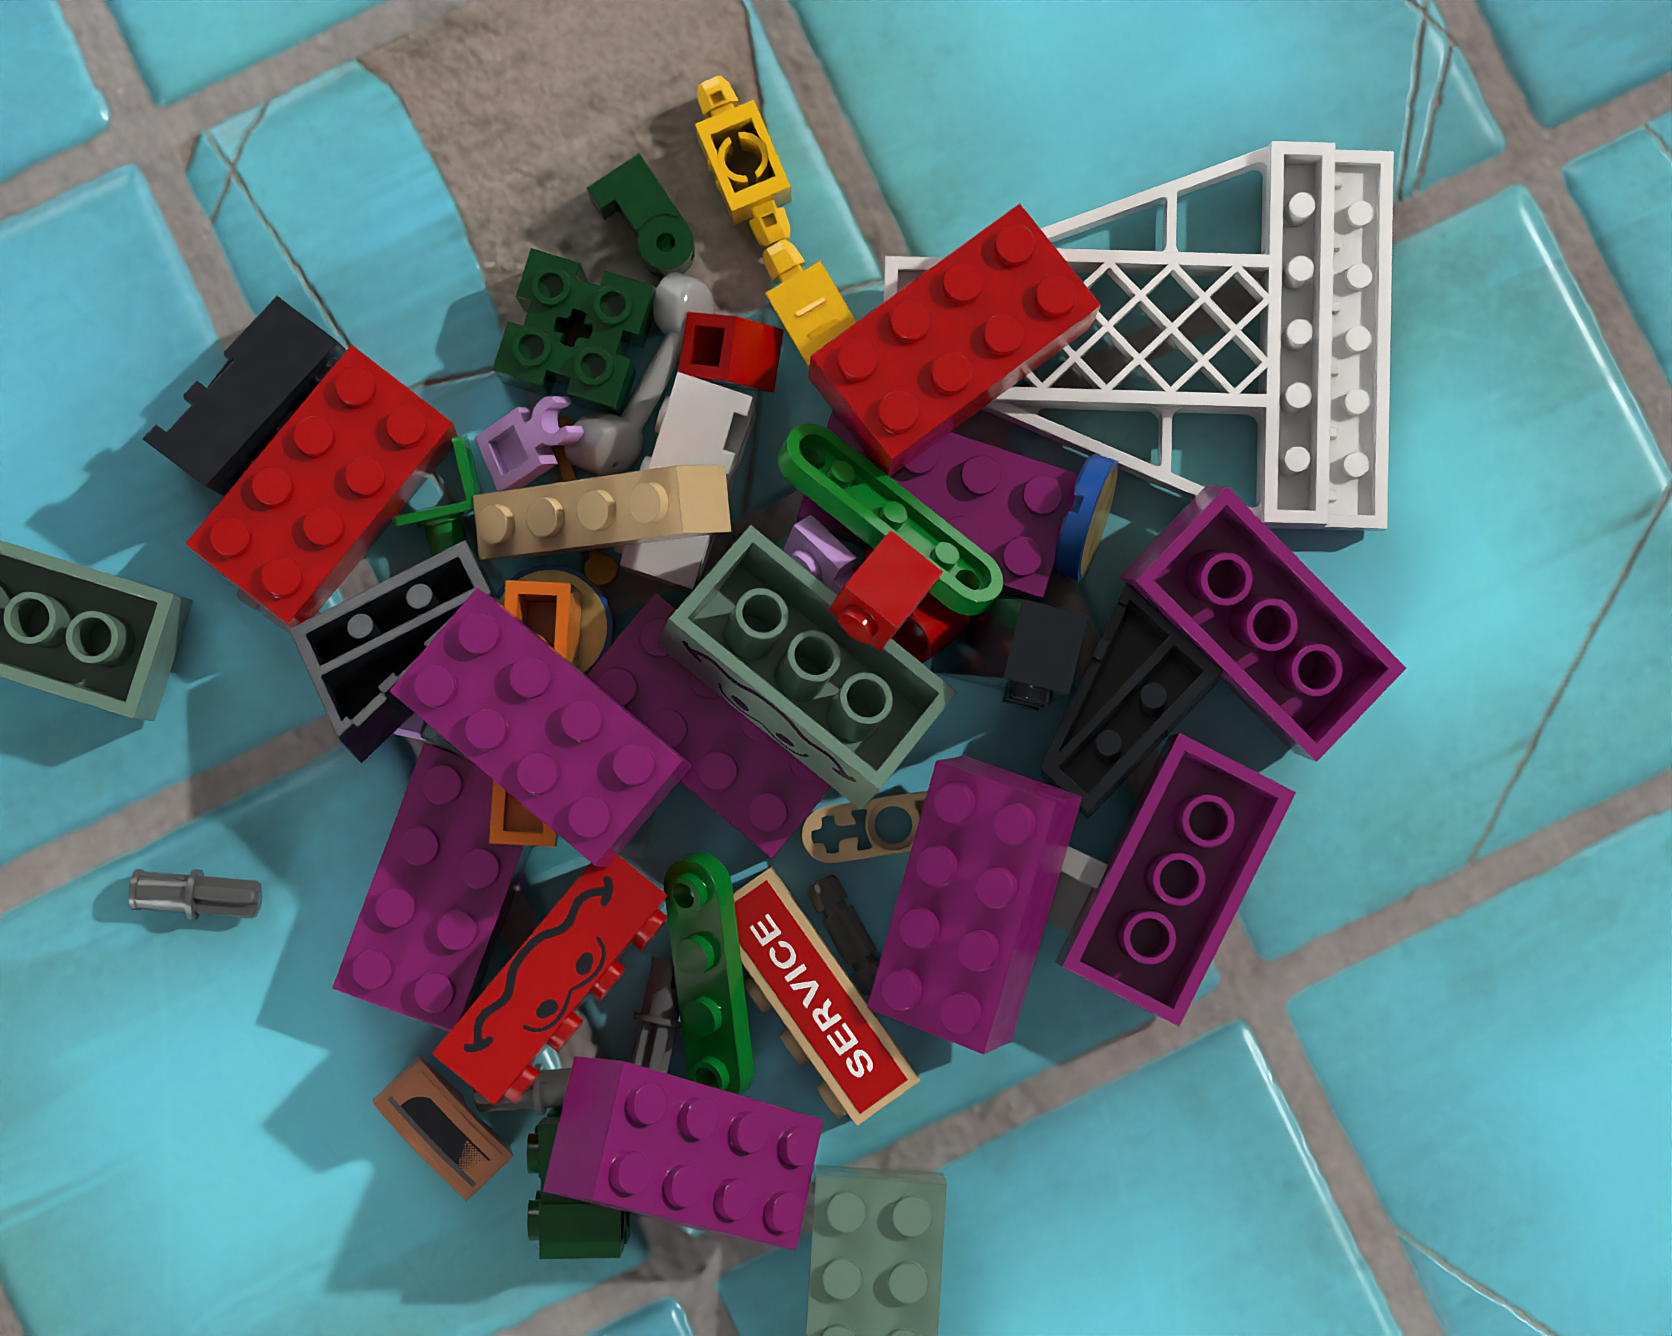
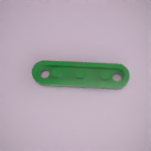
(874, 504)
(709, 973)

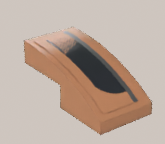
(442, 1128)

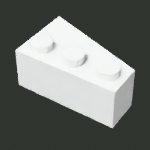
(695, 427)

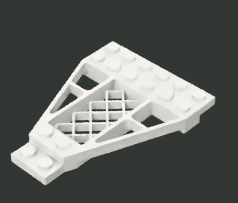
(1319, 336)

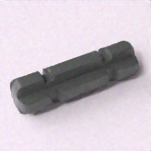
(846, 931)

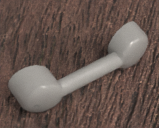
(615, 442)

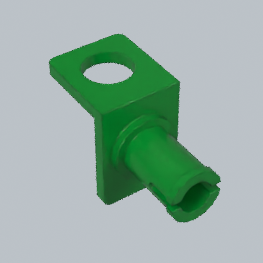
(444, 521)

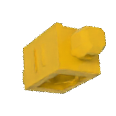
(725, 123)
(805, 299)

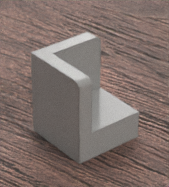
(1074, 884)

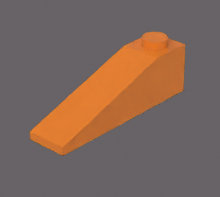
(555, 616)

